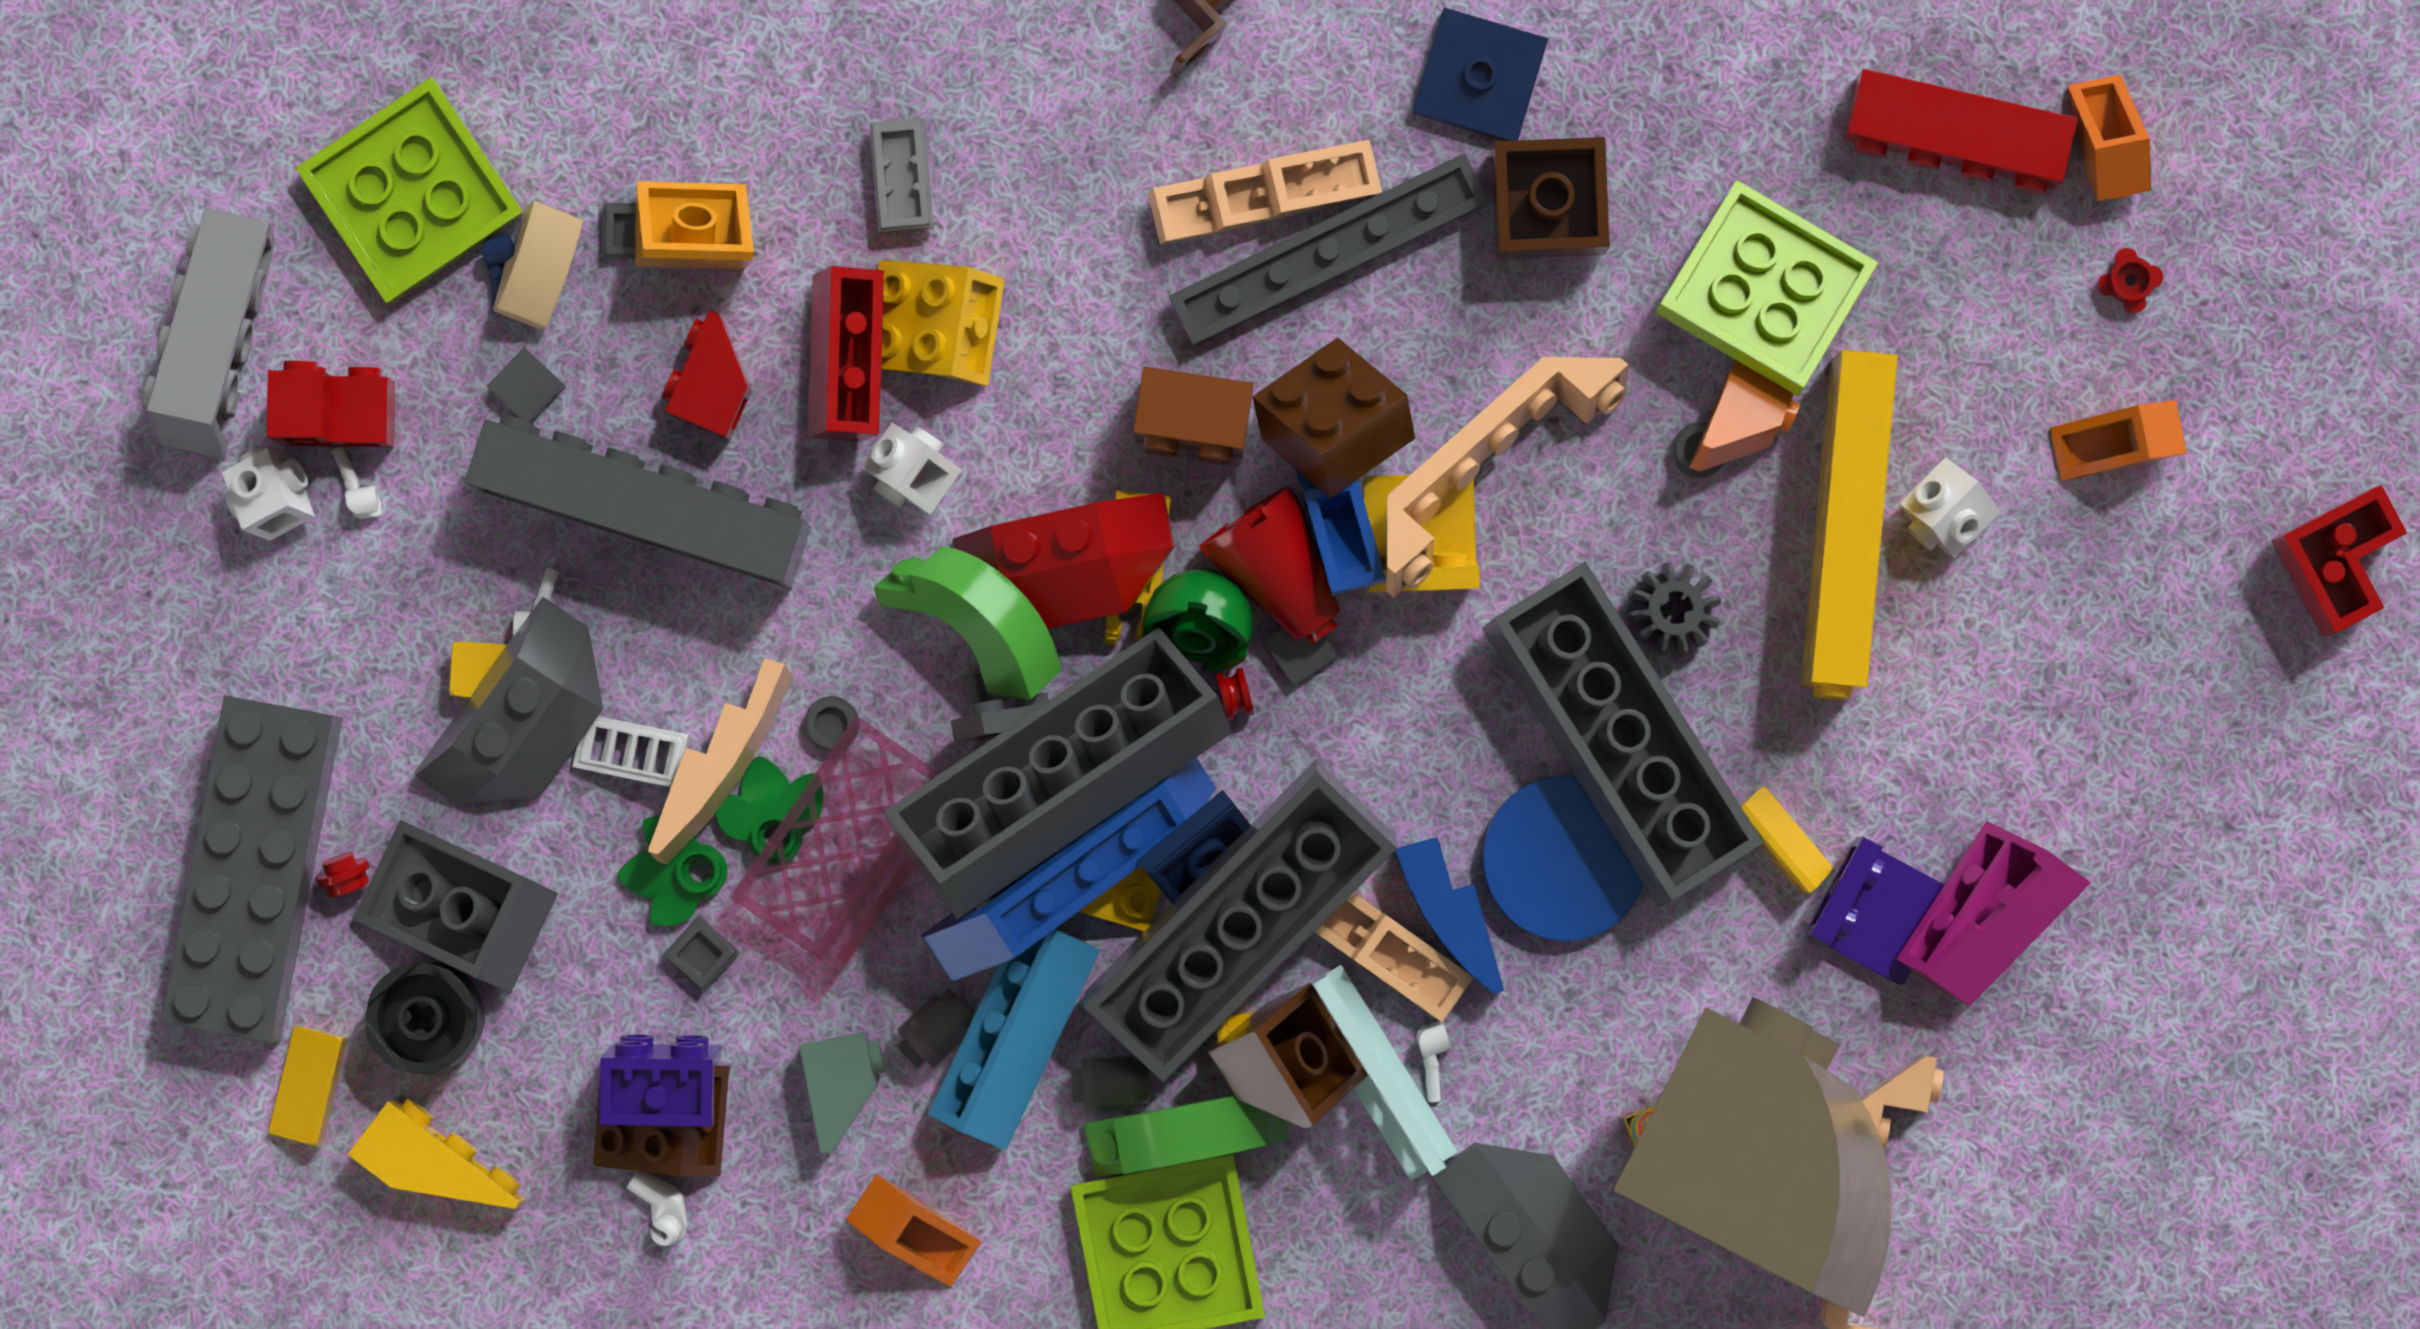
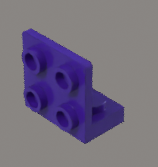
(1873, 909)
(658, 1081)

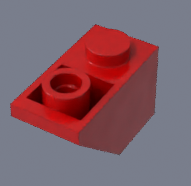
(712, 384)

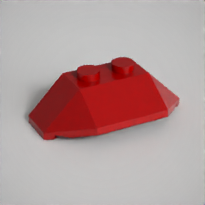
(1079, 558)

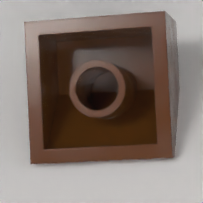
(1290, 1059)

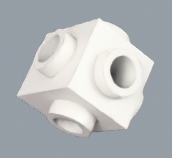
(910, 468)
(267, 493)
(1948, 509)

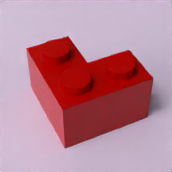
(329, 410)
(2326, 554)

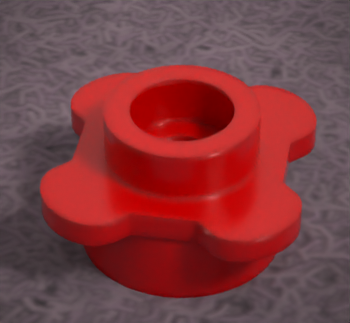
(2145, 277)

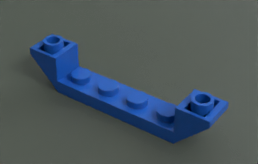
(1067, 878)

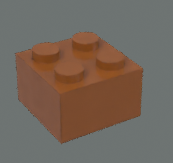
(1192, 415)

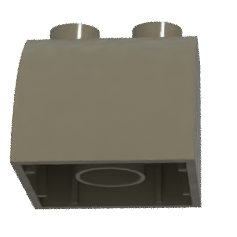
(1769, 1155)

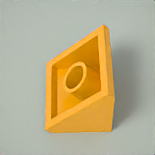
(692, 225)

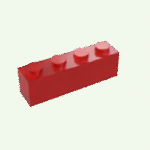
(1959, 130)

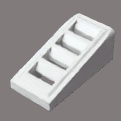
(677, 740)

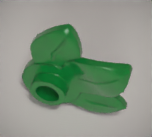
(763, 804)
(671, 885)

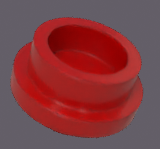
(343, 874)

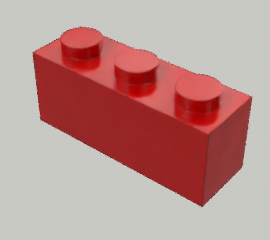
(845, 354)

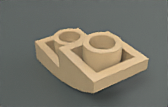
(539, 265)

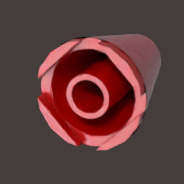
(1277, 565)

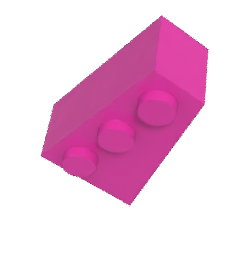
(1989, 912)

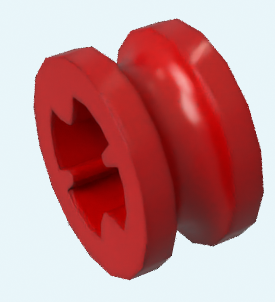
(1235, 694)

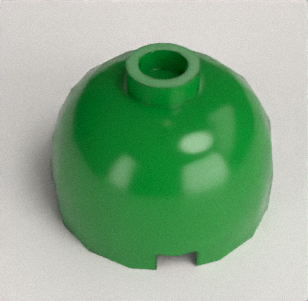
(1202, 617)

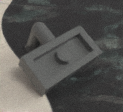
(989, 717)

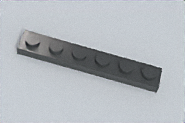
(1328, 250)

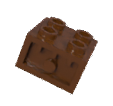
(666, 1148)

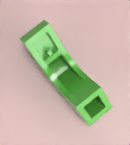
(986, 610)
(1180, 1135)

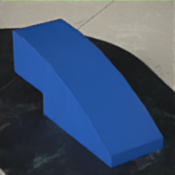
(1343, 537)
(1450, 912)

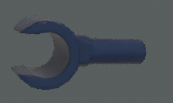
(495, 254)

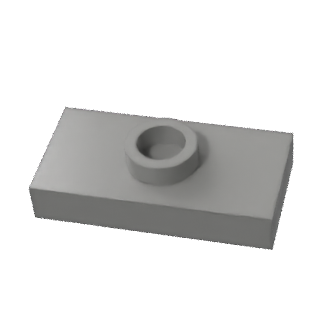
(901, 175)

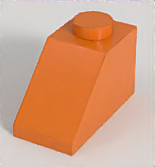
(2111, 138)
(1744, 418)
(2118, 440)
(913, 1230)

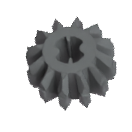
(1688, 621)

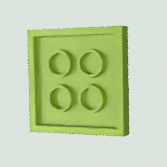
(410, 191)
(1767, 287)
(1169, 1247)

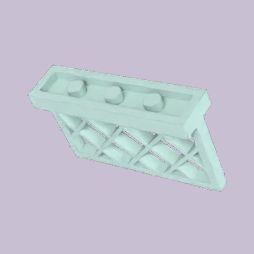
(1388, 1089)

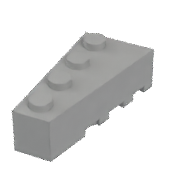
(208, 332)

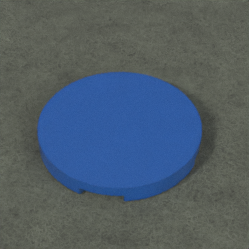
(1557, 863)

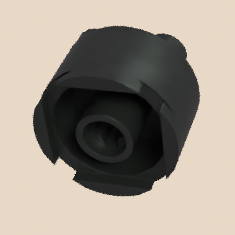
(393, 1013)

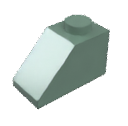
(840, 1082)

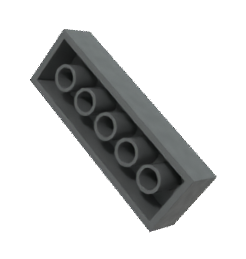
(638, 503)
(1622, 735)
(1058, 772)
(251, 870)
(1239, 920)

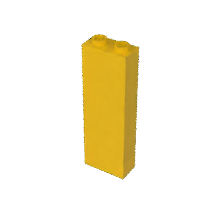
(1848, 524)

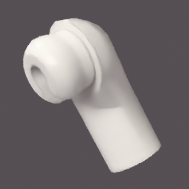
(667, 1207)

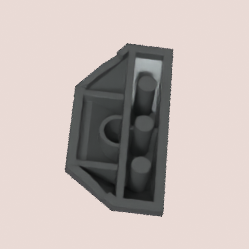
(521, 714)
(1535, 1232)

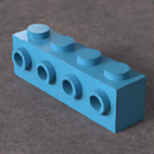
(1019, 1035)

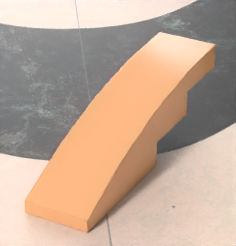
(1264, 192)
(708, 778)
(1395, 956)

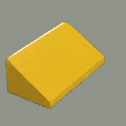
(1786, 842)
(308, 1085)

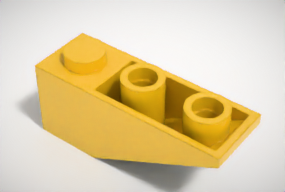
(417, 1158)

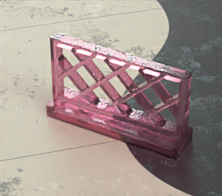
(877, 883)

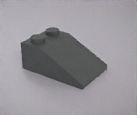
(455, 906)

